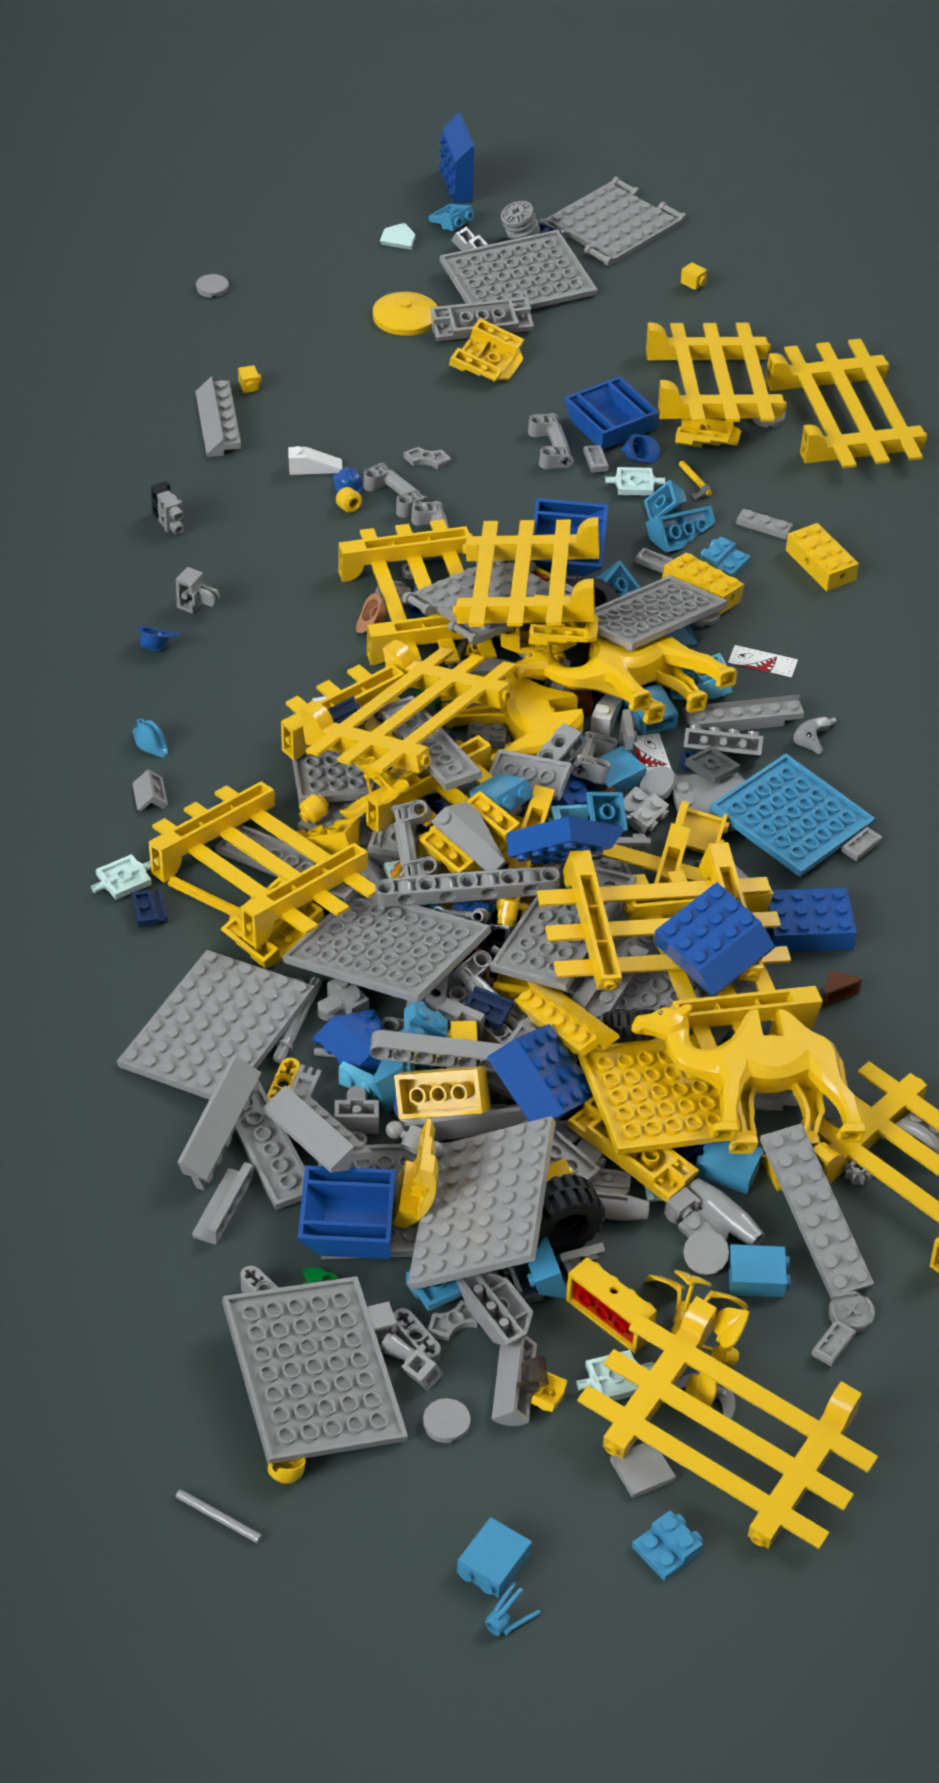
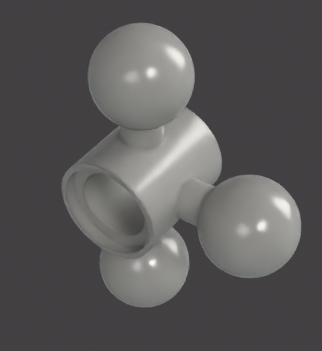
(410, 1138)

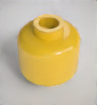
(348, 499)
(313, 808)

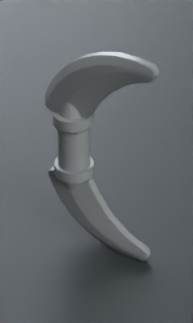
(724, 1395)

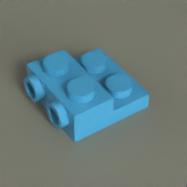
(453, 216)
(725, 557)
(423, 1021)
(437, 1294)
(668, 1545)

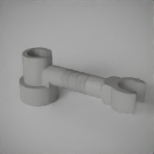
(485, 914)

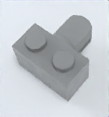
(193, 592)
(341, 1000)
(357, 1112)

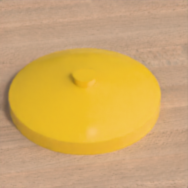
(403, 313)

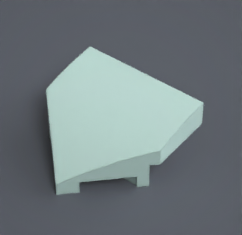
(398, 236)

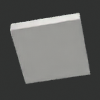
(643, 1470)

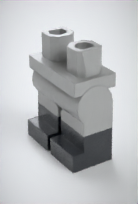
(167, 508)

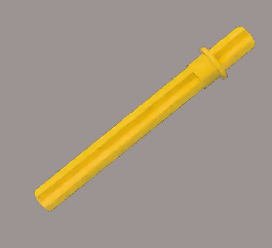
(202, 895)

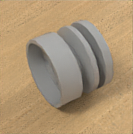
(520, 220)

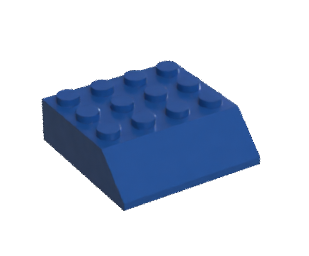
(457, 160)
(611, 412)
(545, 518)
(554, 840)
(813, 919)
(714, 939)
(541, 1075)
(347, 1212)

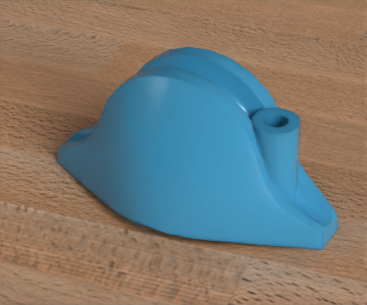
(150, 738)

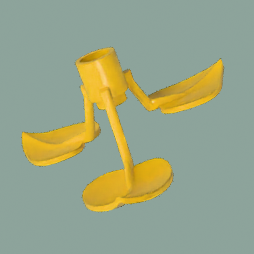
(359, 807)
(681, 1308)
(729, 1327)

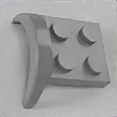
(920, 1129)

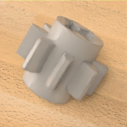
(856, 1173)

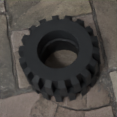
(622, 1022)

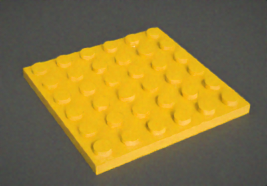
(648, 1098)

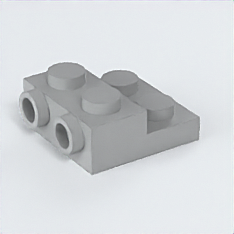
(644, 810)
(455, 1011)

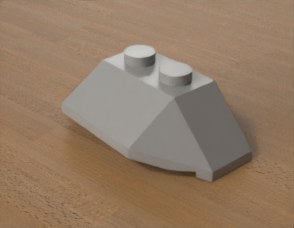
(496, 1307)

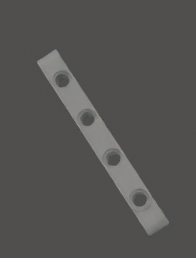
(466, 886)

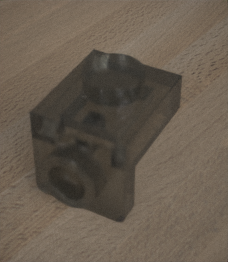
(534, 1375)

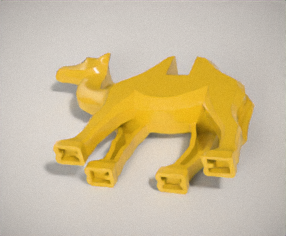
(624, 671)
(529, 716)
(759, 1063)

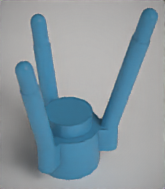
(499, 1619)

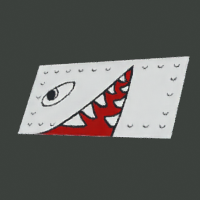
(763, 661)
(651, 751)

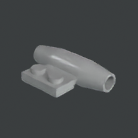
(612, 1190)
(720, 1215)

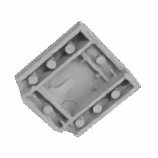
(701, 793)

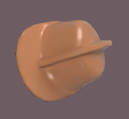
(373, 612)

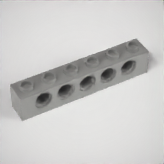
(571, 742)

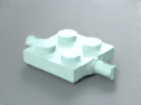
(634, 481)
(123, 877)
(607, 1381)

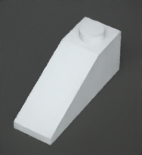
(310, 461)
(605, 714)

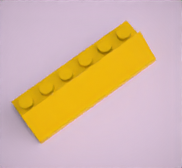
(574, 1025)
(658, 1170)

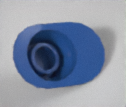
(642, 448)
(348, 478)
(153, 638)

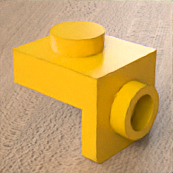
(551, 1395)

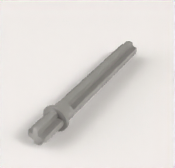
(284, 1045)

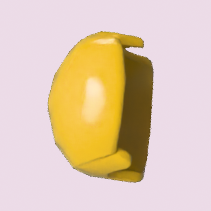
(287, 1471)

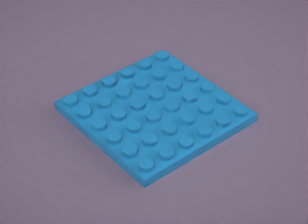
(792, 814)

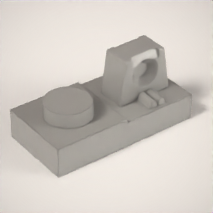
(638, 842)
(572, 1258)

